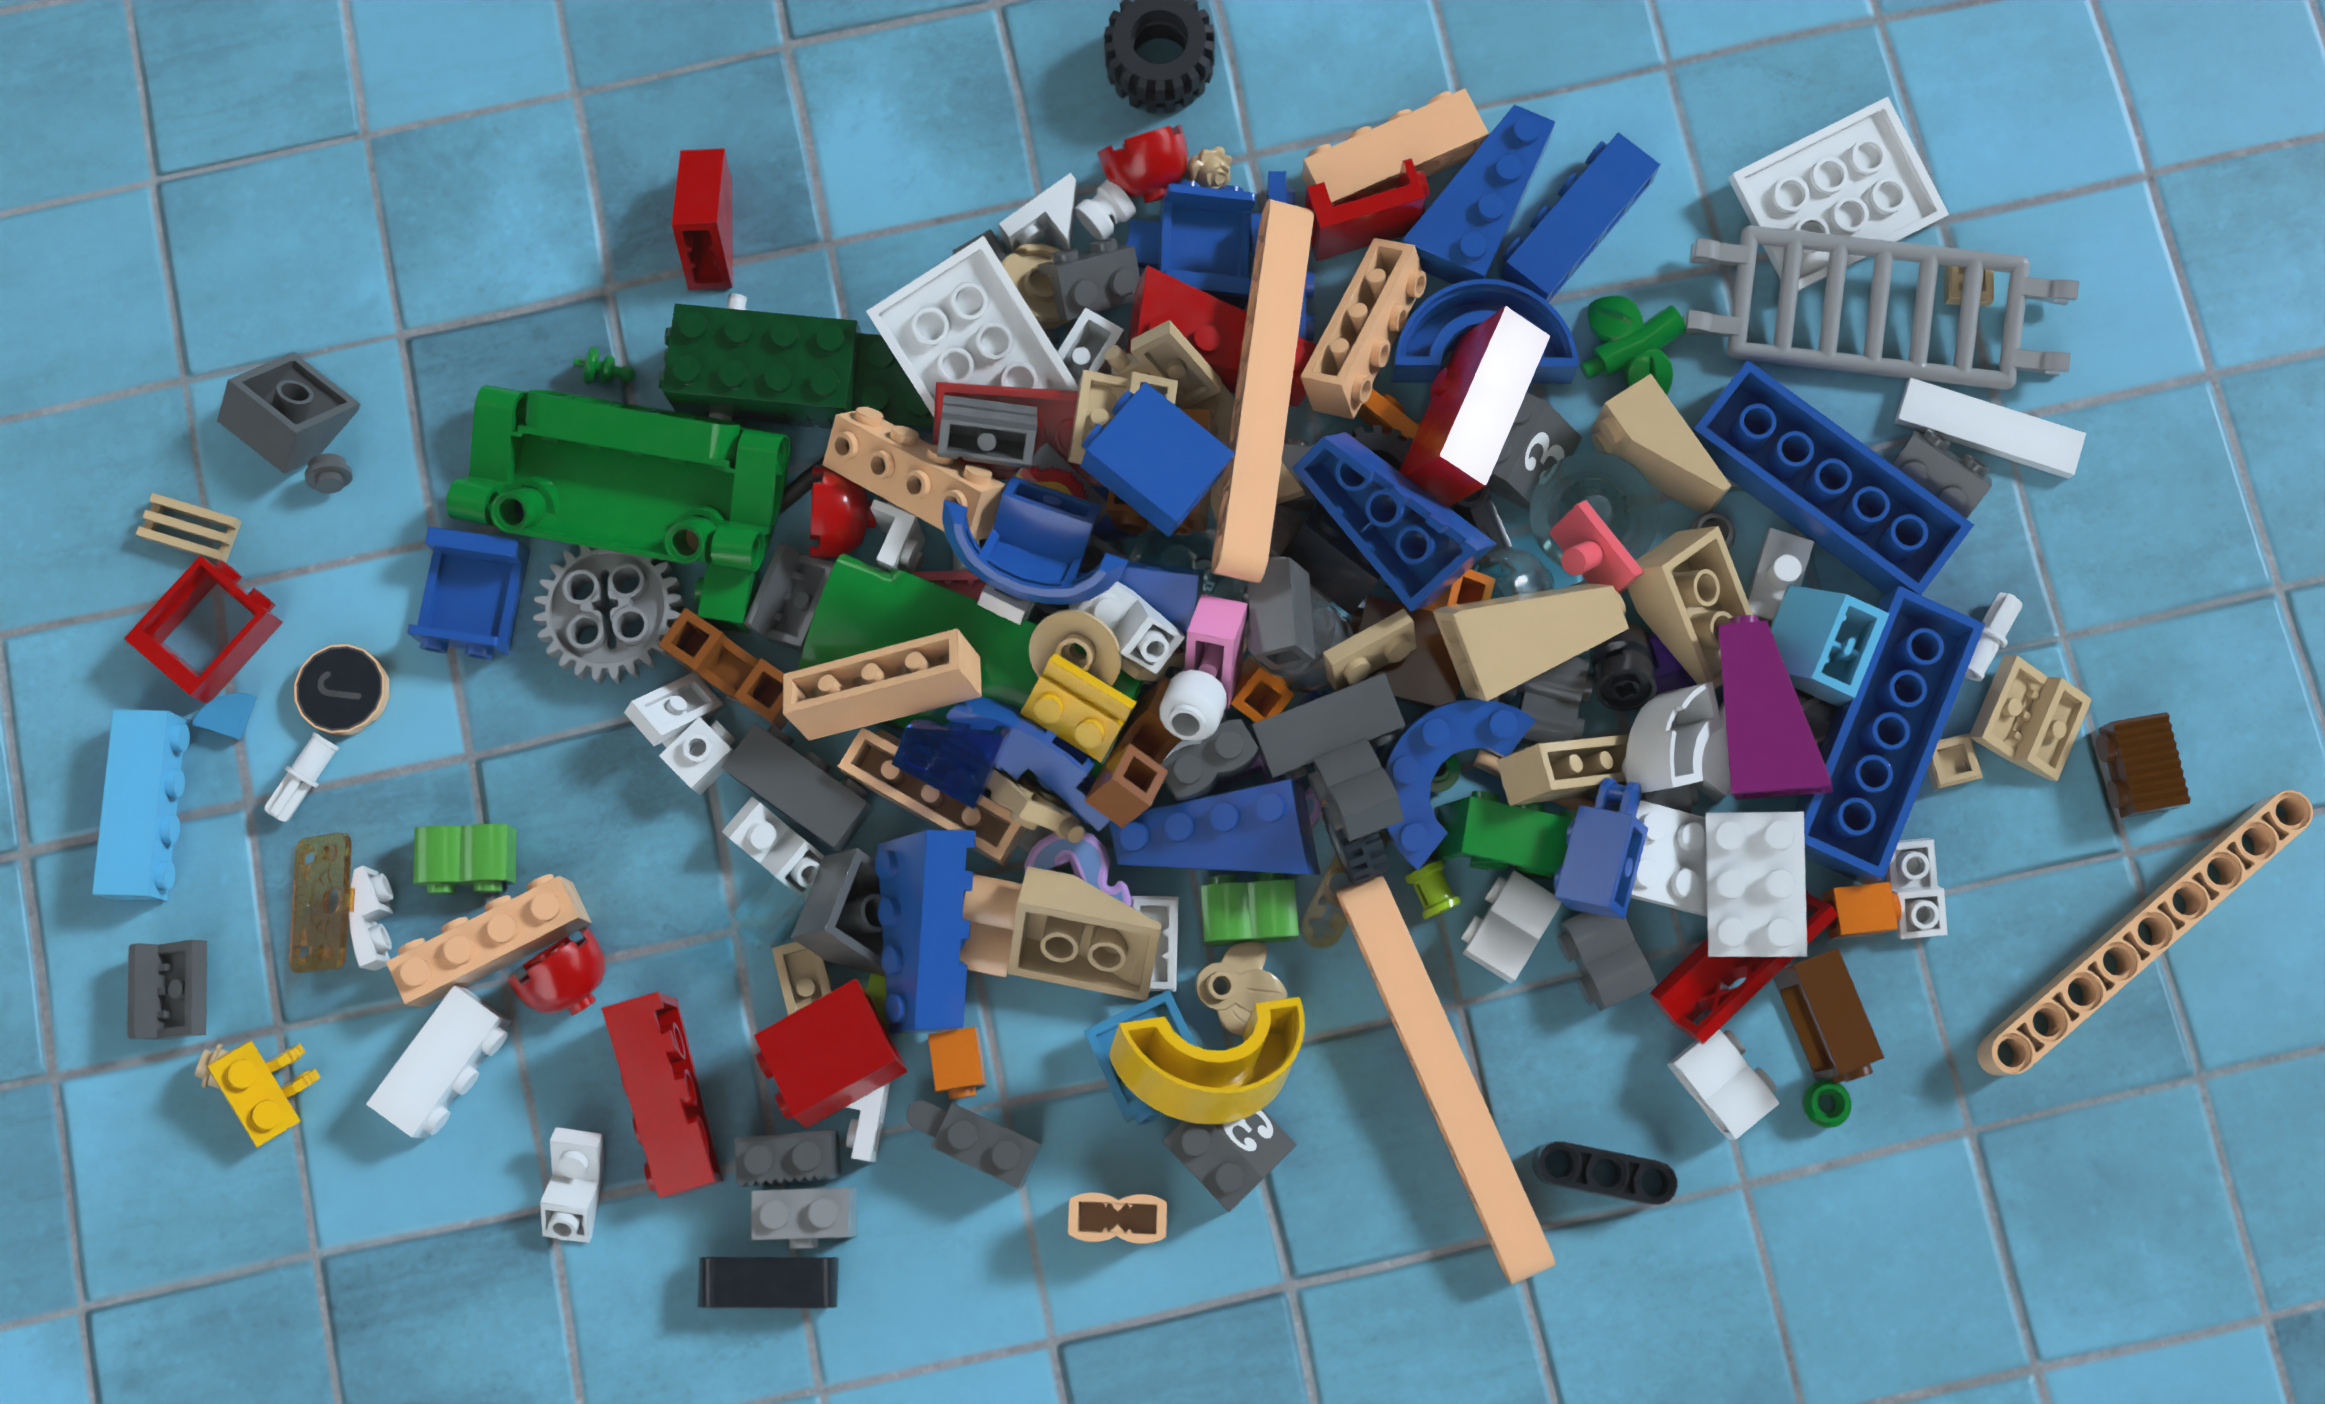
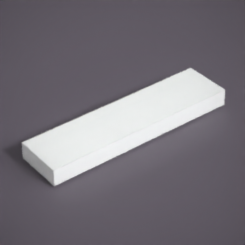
(1990, 428)

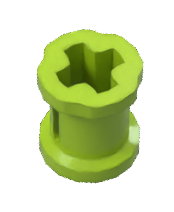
(1433, 890)

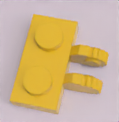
(254, 1091)

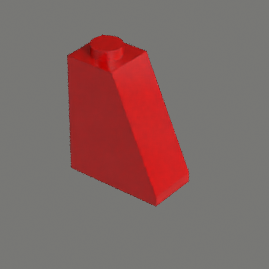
(704, 219)

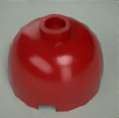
(1147, 162)
(837, 514)
(562, 975)

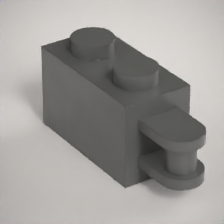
(976, 1141)

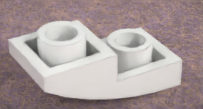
(1916, 884)
(370, 905)

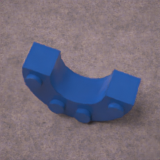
(1459, 308)
(1425, 746)

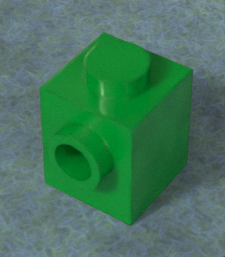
(726, 596)

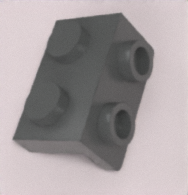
(1093, 278)
(1945, 475)
(788, 597)
(167, 990)

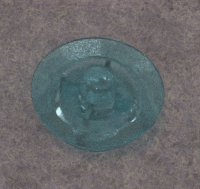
(1612, 489)

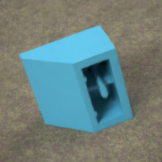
(1826, 641)

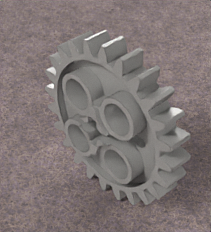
(569, 617)

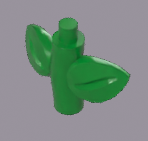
(1630, 343)

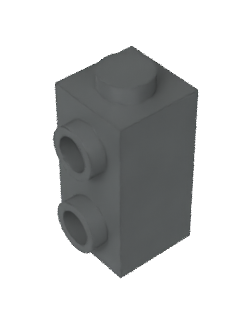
(1281, 615)

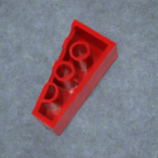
(1207, 323)
(663, 1094)

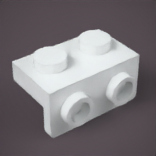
(903, 538)

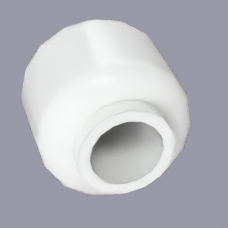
(1193, 705)

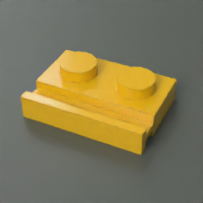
(1078, 707)

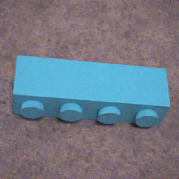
(140, 805)

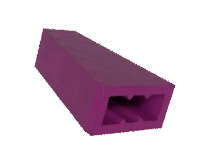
(1765, 725)

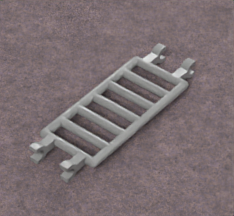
(1961, 373)

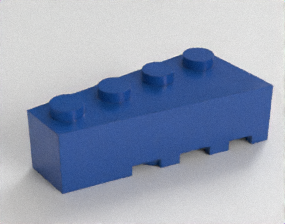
(1473, 213)
(1393, 521)
(1232, 831)
(924, 928)

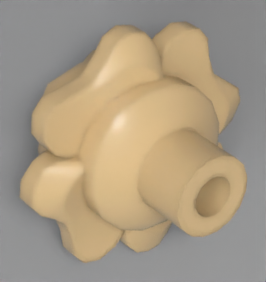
(1210, 168)

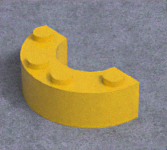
(1210, 1084)

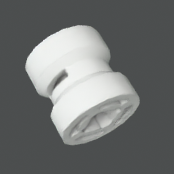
(1105, 210)

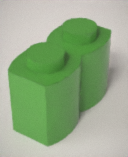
(464, 857)
(1248, 911)

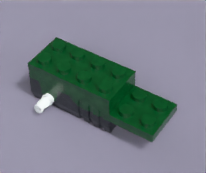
(782, 368)

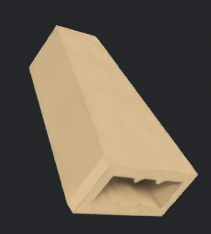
(1524, 635)

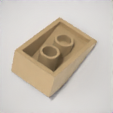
(1655, 439)
(1685, 596)
(1081, 937)

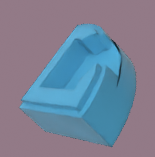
(226, 714)

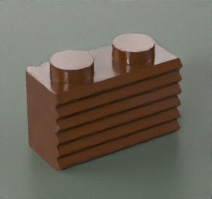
(2142, 765)

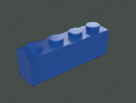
(1581, 218)

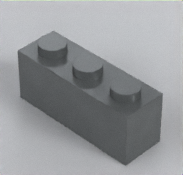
(1343, 717)
(799, 786)

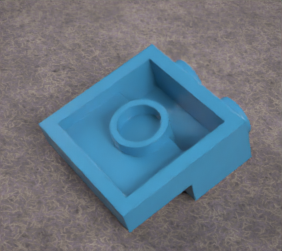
(1101, 1039)

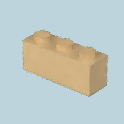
(1562, 769)

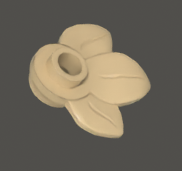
(1245, 985)

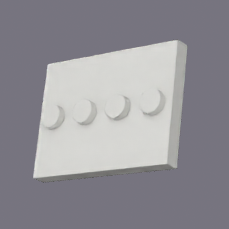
(1841, 181)
(968, 328)

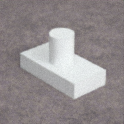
(1779, 564)

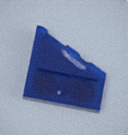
(951, 757)

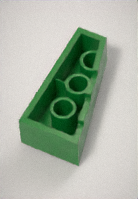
(1503, 835)

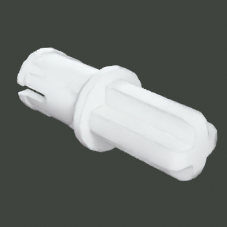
(1997, 625)
(300, 778)

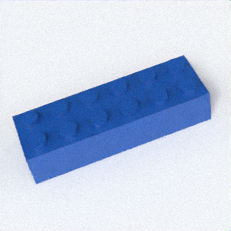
(1829, 484)
(1887, 736)

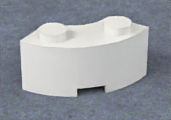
(1671, 737)

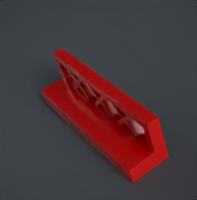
(1704, 981)

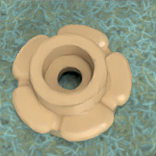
(201, 1069)

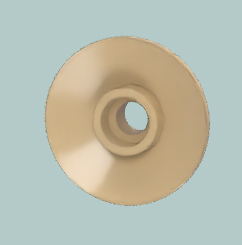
(1063, 629)

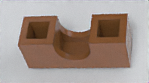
(726, 666)
(1134, 764)

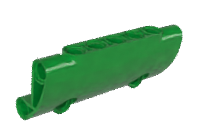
(622, 477)
(878, 608)

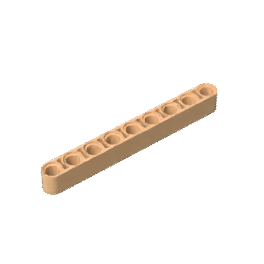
(1263, 392)
(2166, 927)
(1446, 1080)

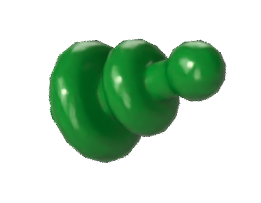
(606, 368)

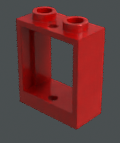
(173, 608)

